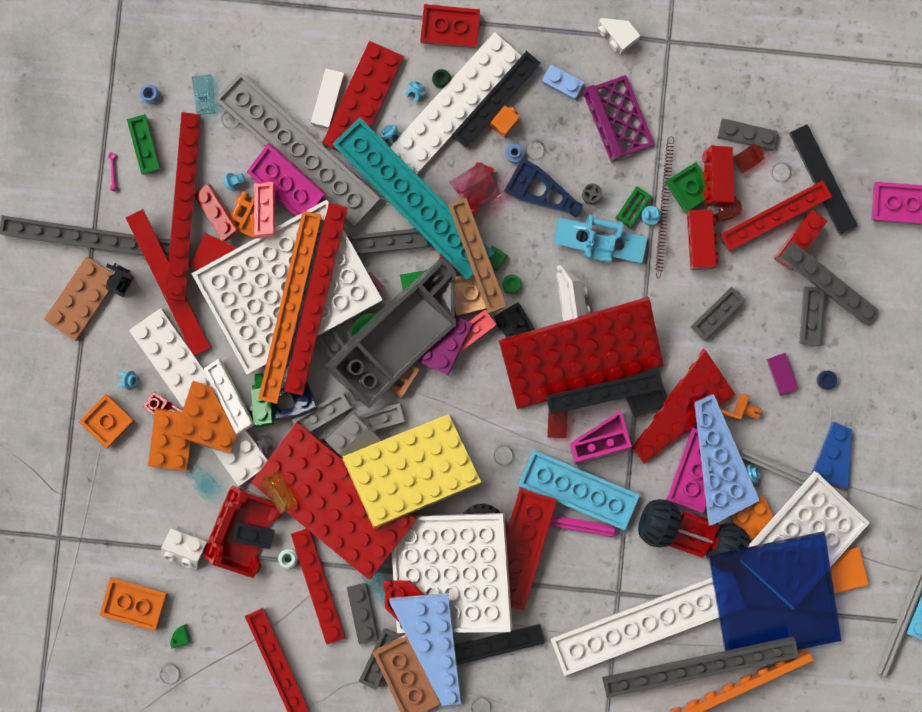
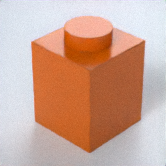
(505, 121)

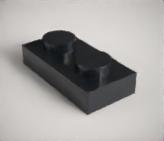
(253, 535)

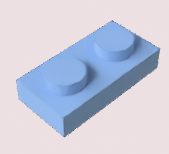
(562, 82)

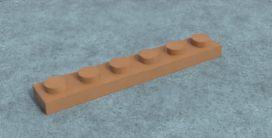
(477, 255)

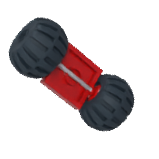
(665, 526)

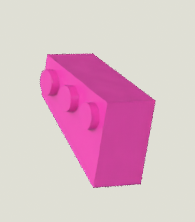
(602, 441)

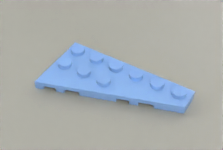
(724, 473)
(430, 633)

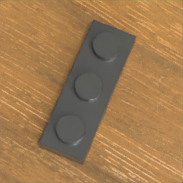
(747, 134)
(717, 313)
(811, 316)
(362, 613)
(372, 674)

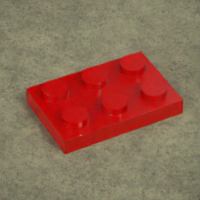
(450, 26)

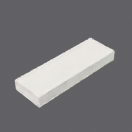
(327, 98)

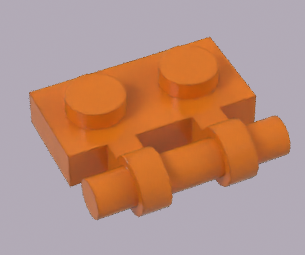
(246, 223)

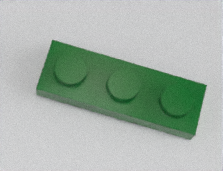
(143, 144)

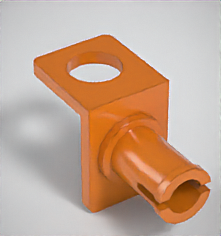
(743, 408)

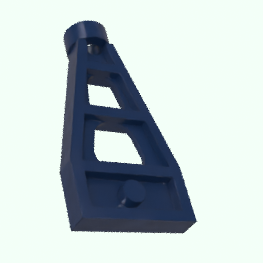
(521, 180)
(302, 405)

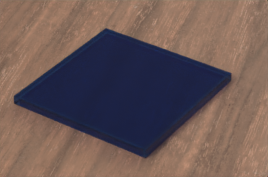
(776, 593)

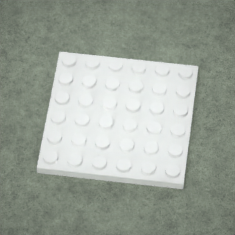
(460, 558)

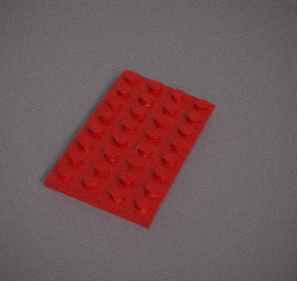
(582, 352)
(330, 501)

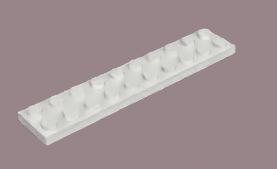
(455, 103)
(178, 369)
(636, 627)

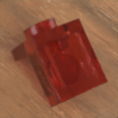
(749, 158)
(726, 213)

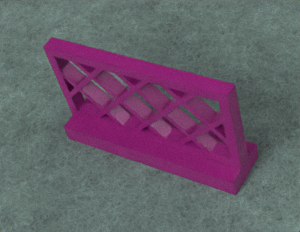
(603, 123)

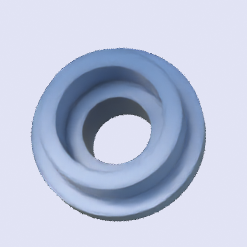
(144, 92)
(512, 158)

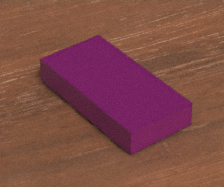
(782, 374)

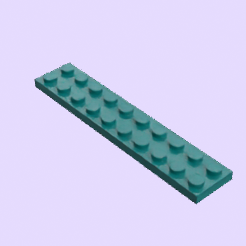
(405, 192)

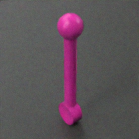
(112, 157)

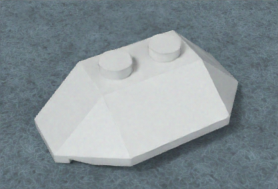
(571, 294)

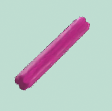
(583, 526)

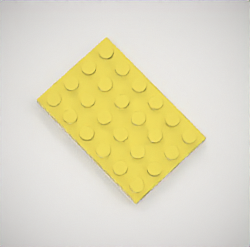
(411, 470)

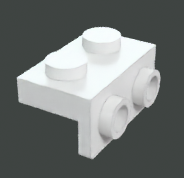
(182, 549)

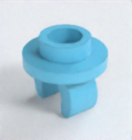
(417, 88)
(388, 132)
(232, 181)
(650, 215)
(129, 380)
(753, 473)

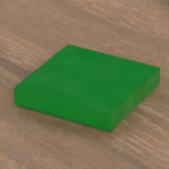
(687, 187)

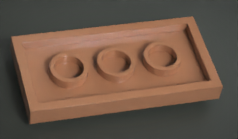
(80, 299)
(405, 676)

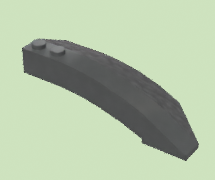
(397, 335)

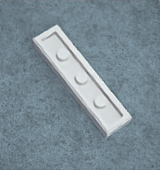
(229, 396)

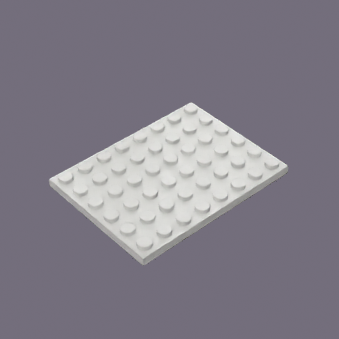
(250, 282)

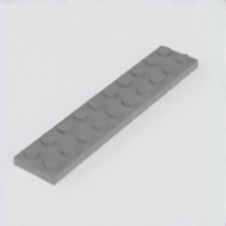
(275, 126)

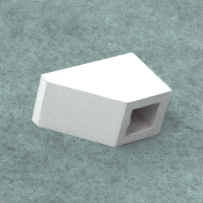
(619, 33)

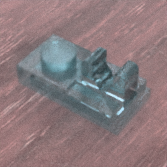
(204, 94)
(376, 586)

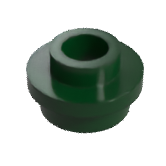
(441, 72)

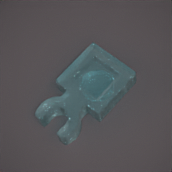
(204, 483)

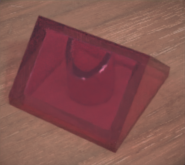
(477, 186)

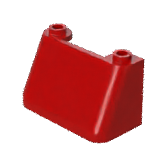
(245, 508)

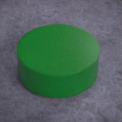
(511, 284)

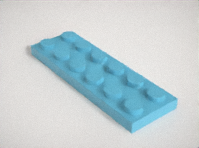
(579, 490)

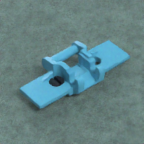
(597, 246)

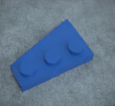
(834, 457)

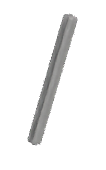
(778, 468)
(901, 625)

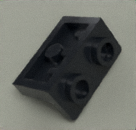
(120, 280)
(513, 321)

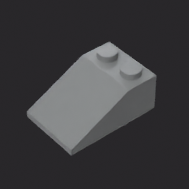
(352, 435)

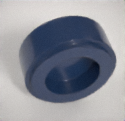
(826, 380)

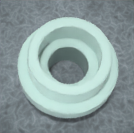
(283, 562)

